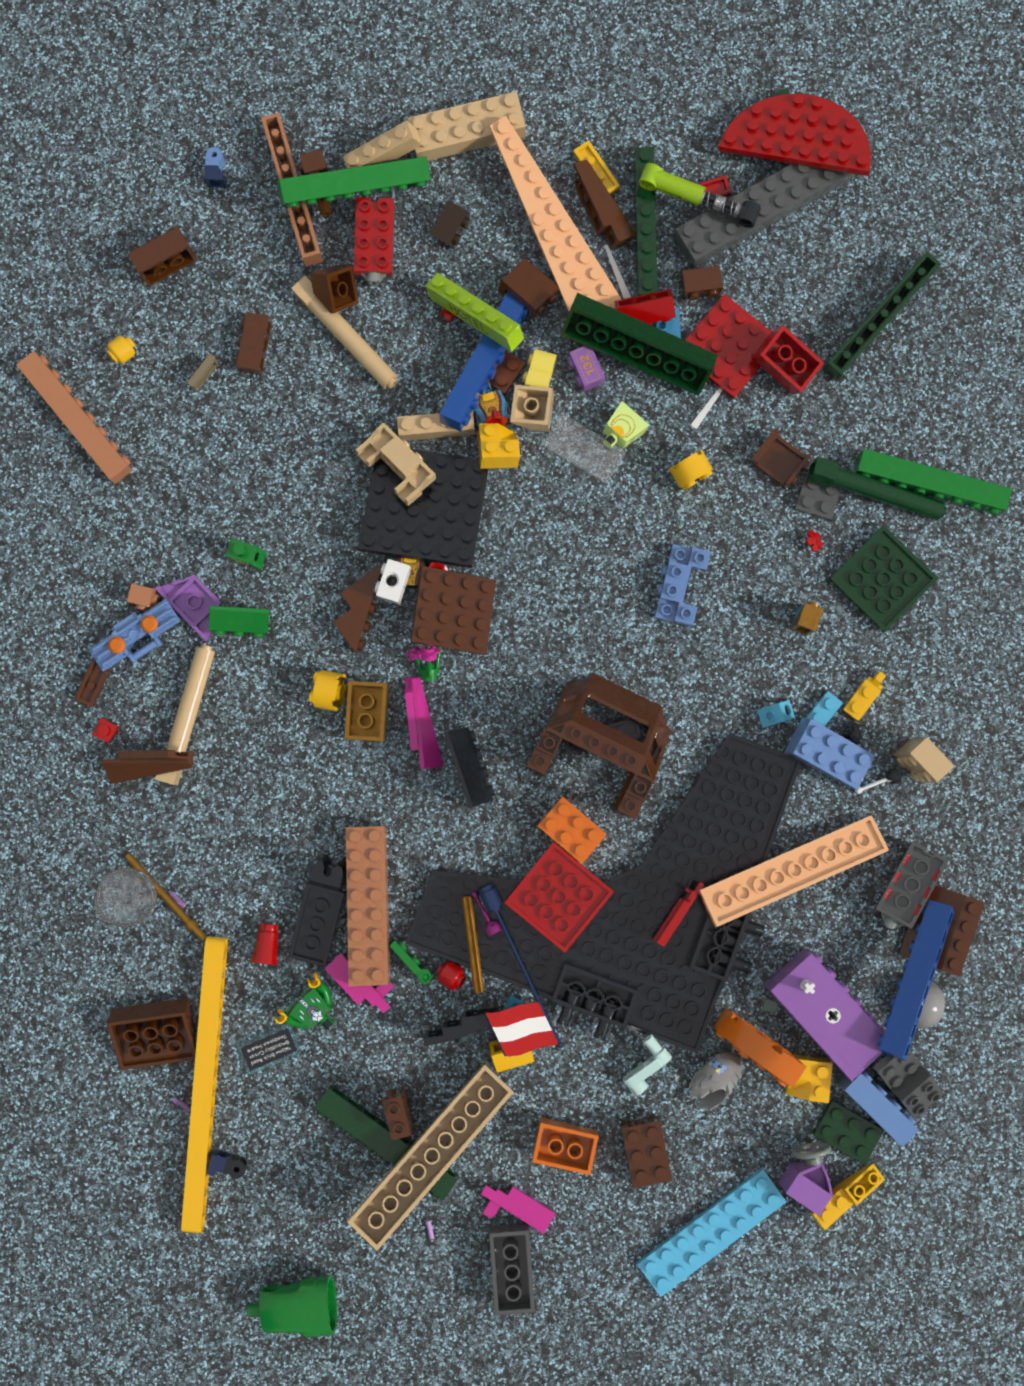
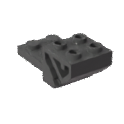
(909, 1083)

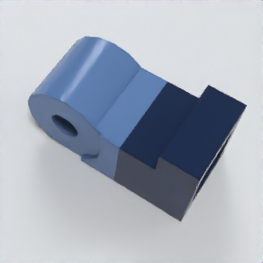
(213, 168)

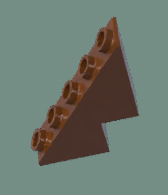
(361, 599)

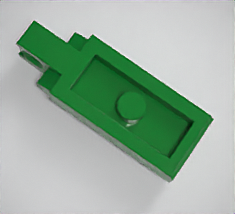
(412, 962)

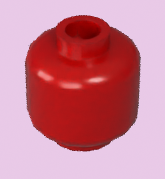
(451, 975)

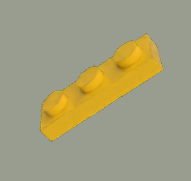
(588, 152)

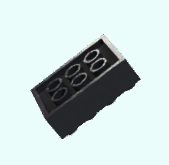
(468, 766)

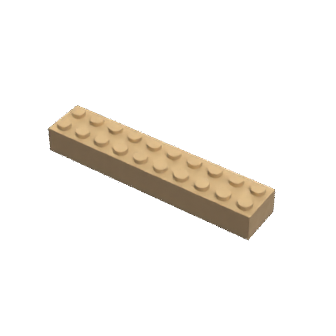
(429, 1157)

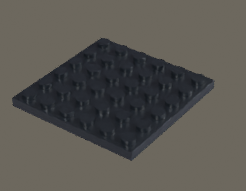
(438, 524)

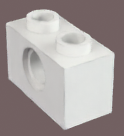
(393, 593)

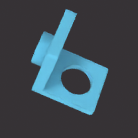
(775, 713)

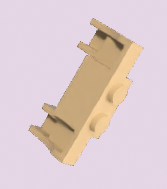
(400, 459)

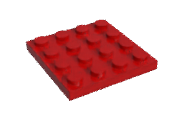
(735, 339)
(559, 897)

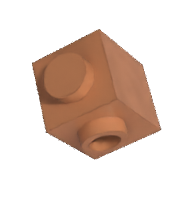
(142, 597)

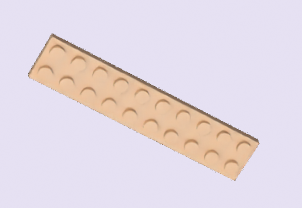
(793, 871)

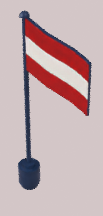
(523, 1025)

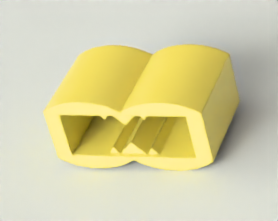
(540, 369)

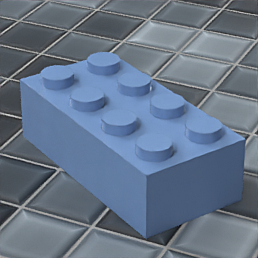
(829, 753)
(880, 1108)

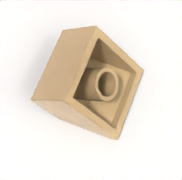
(532, 407)

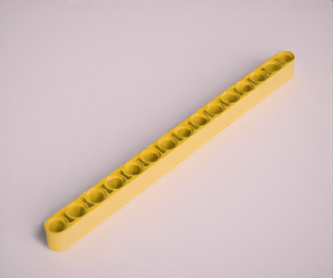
(204, 1084)

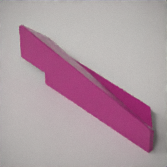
(420, 725)

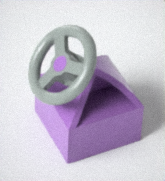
(808, 1180)

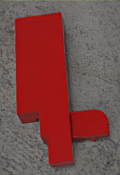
(676, 915)

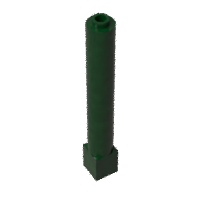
(827, 473)

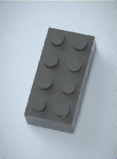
(511, 1269)

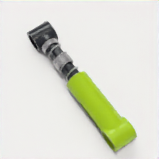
(656, 179)

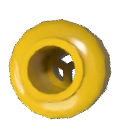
(121, 349)

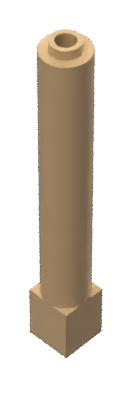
(346, 335)
(188, 707)

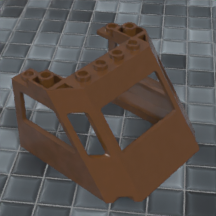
(616, 747)

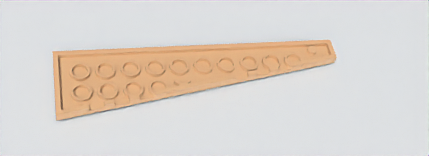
(559, 239)

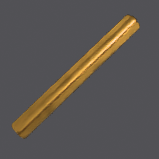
(473, 947)

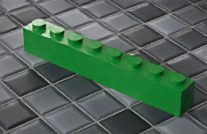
(353, 181)
(934, 482)

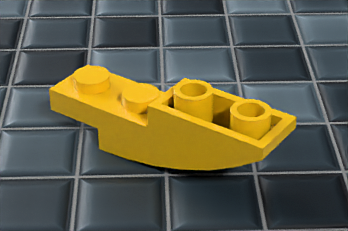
(849, 1192)

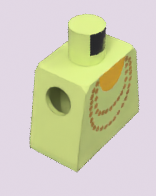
(623, 427)

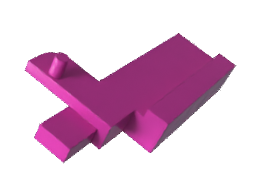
(339, 972)
(520, 1205)

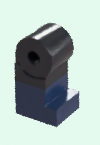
(228, 1164)

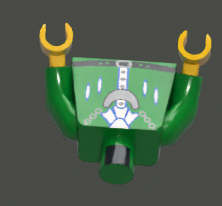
(309, 1007)

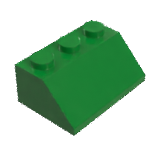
(238, 621)

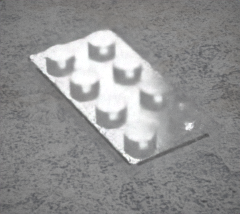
(583, 449)

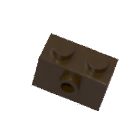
(450, 225)

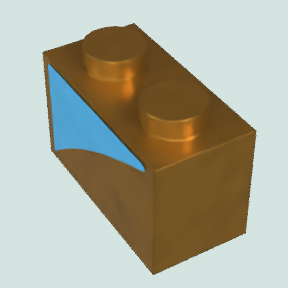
(807, 618)

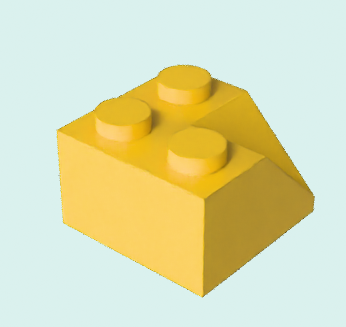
(497, 446)
(815, 1080)

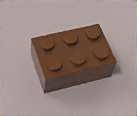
(162, 256)
(646, 1151)

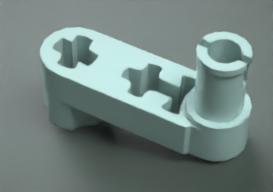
(636, 1078)

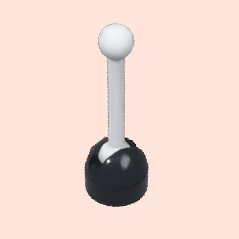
(892, 777)

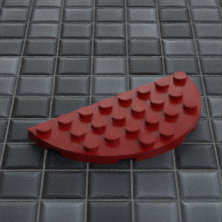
(800, 132)

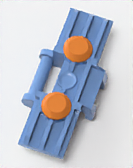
(131, 629)

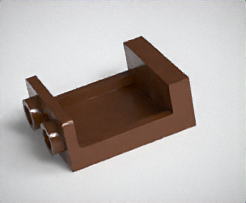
(529, 287)
(780, 460)
(398, 1113)

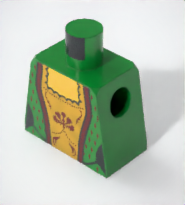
(245, 553)

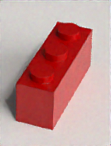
(649, 307)

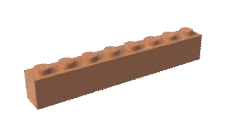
(286, 168)
(74, 417)

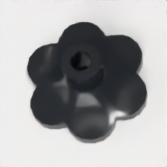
(853, 732)

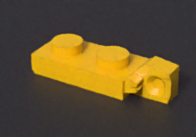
(864, 696)

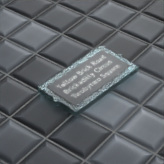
(269, 1049)

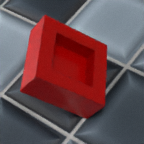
(105, 730)

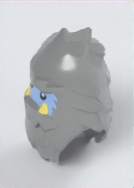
(716, 1079)

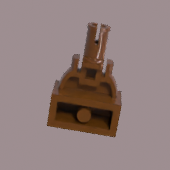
(311, 164)

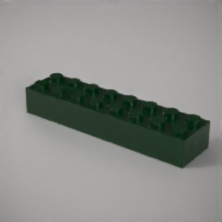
(638, 344)

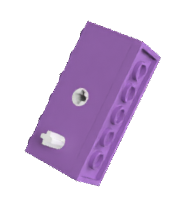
(808, 994)

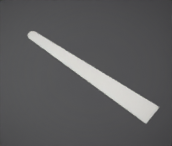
(621, 283)
(702, 414)

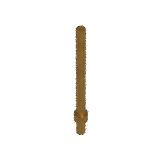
(191, 924)

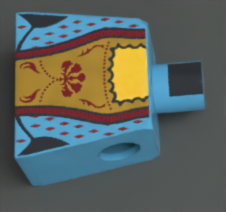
(489, 402)

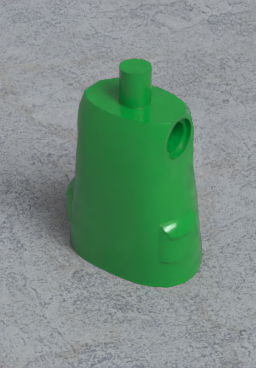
(298, 1307)

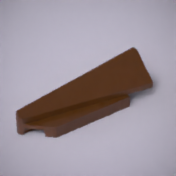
(145, 763)

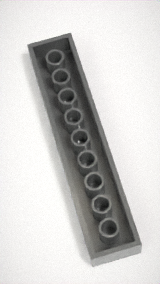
(777, 196)

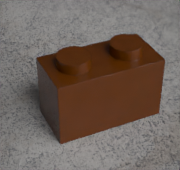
(701, 283)

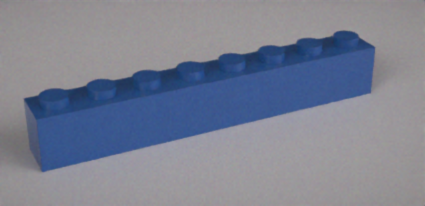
(479, 371)
(916, 980)

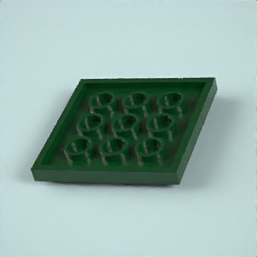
(883, 579)

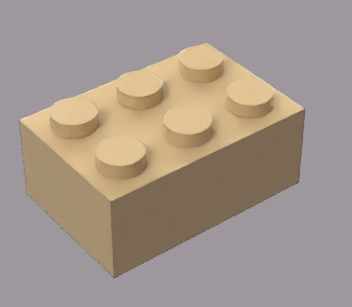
(923, 760)

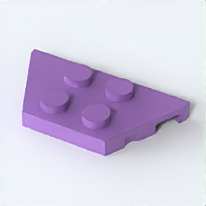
(192, 601)

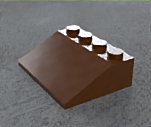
(960, 933)
(153, 1033)

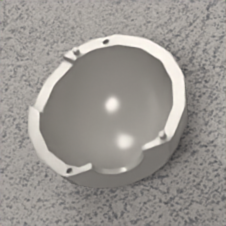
(933, 1007)

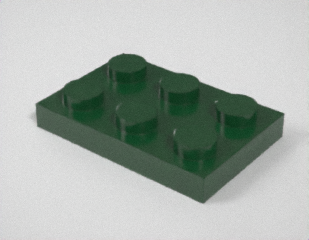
(848, 1132)

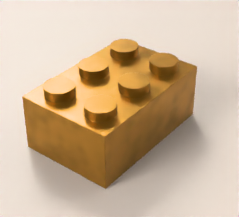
(366, 711)

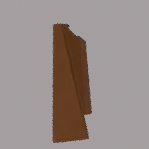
(601, 206)

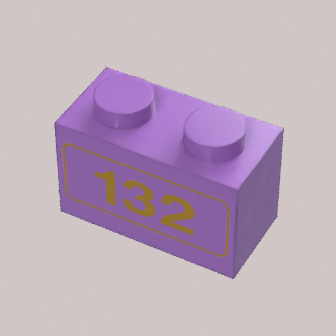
(586, 368)

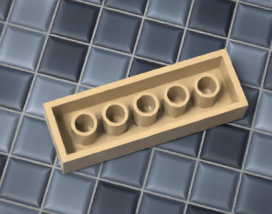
(465, 126)

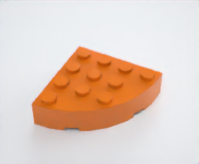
(759, 1048)

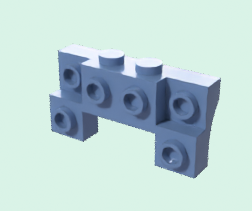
(676, 577)

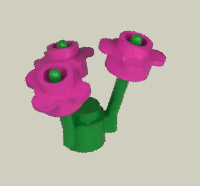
(428, 654)

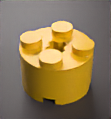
(690, 469)
(328, 690)

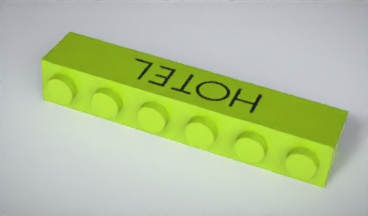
(475, 312)

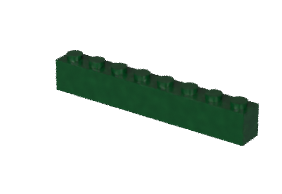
(644, 226)
(881, 316)
(373, 1133)

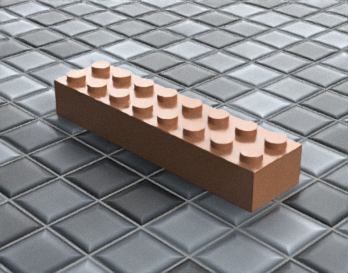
(367, 906)

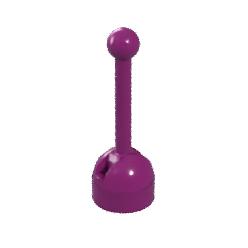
(491, 927)

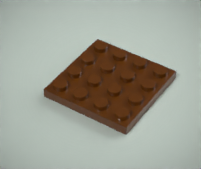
(453, 610)

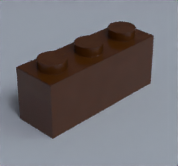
(253, 343)

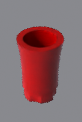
(266, 945)

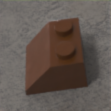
(335, 287)

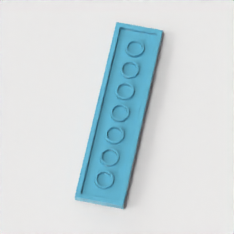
(711, 1232)

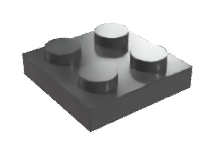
(817, 499)

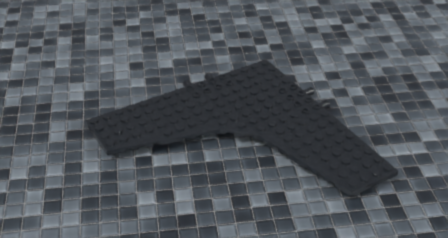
(615, 963)

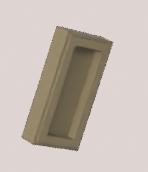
(203, 372)

